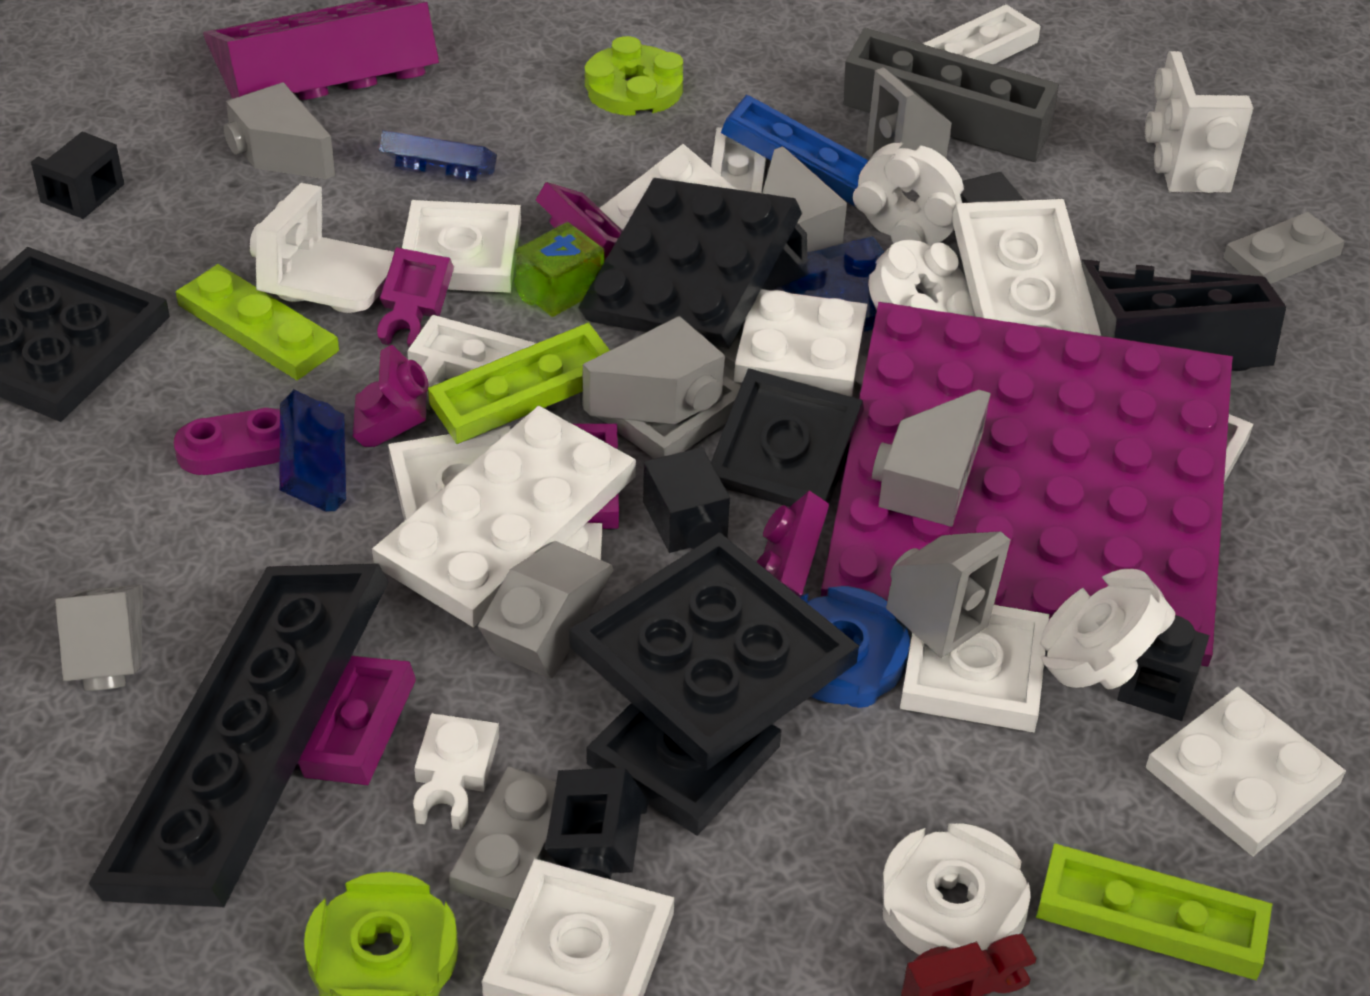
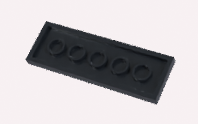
(240, 738)

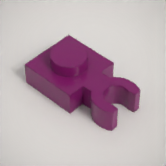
(413, 289)

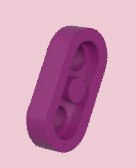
(229, 442)

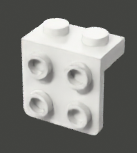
(1195, 134)
(305, 266)

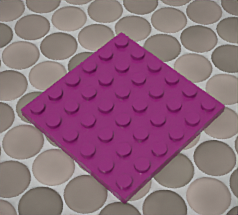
(1085, 459)

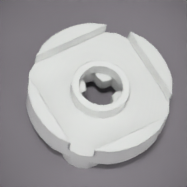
(887, 207)
(927, 267)
(1106, 632)
(961, 855)

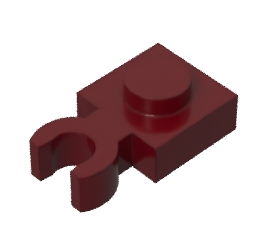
(970, 970)

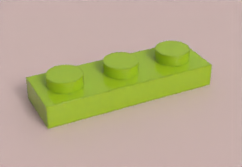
(257, 321)
(515, 383)
(1155, 911)

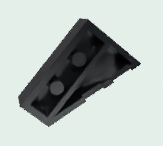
(1204, 314)

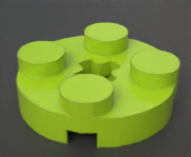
(654, 76)
(373, 906)

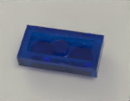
(415, 152)
(312, 452)

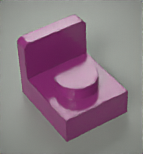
(392, 402)

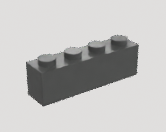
(980, 99)

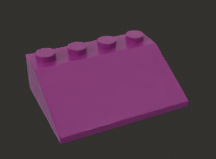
(326, 47)

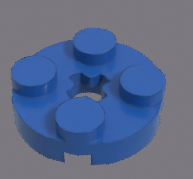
(880, 640)

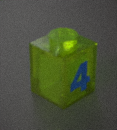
(557, 268)

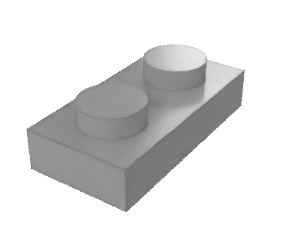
(1284, 248)
(506, 840)

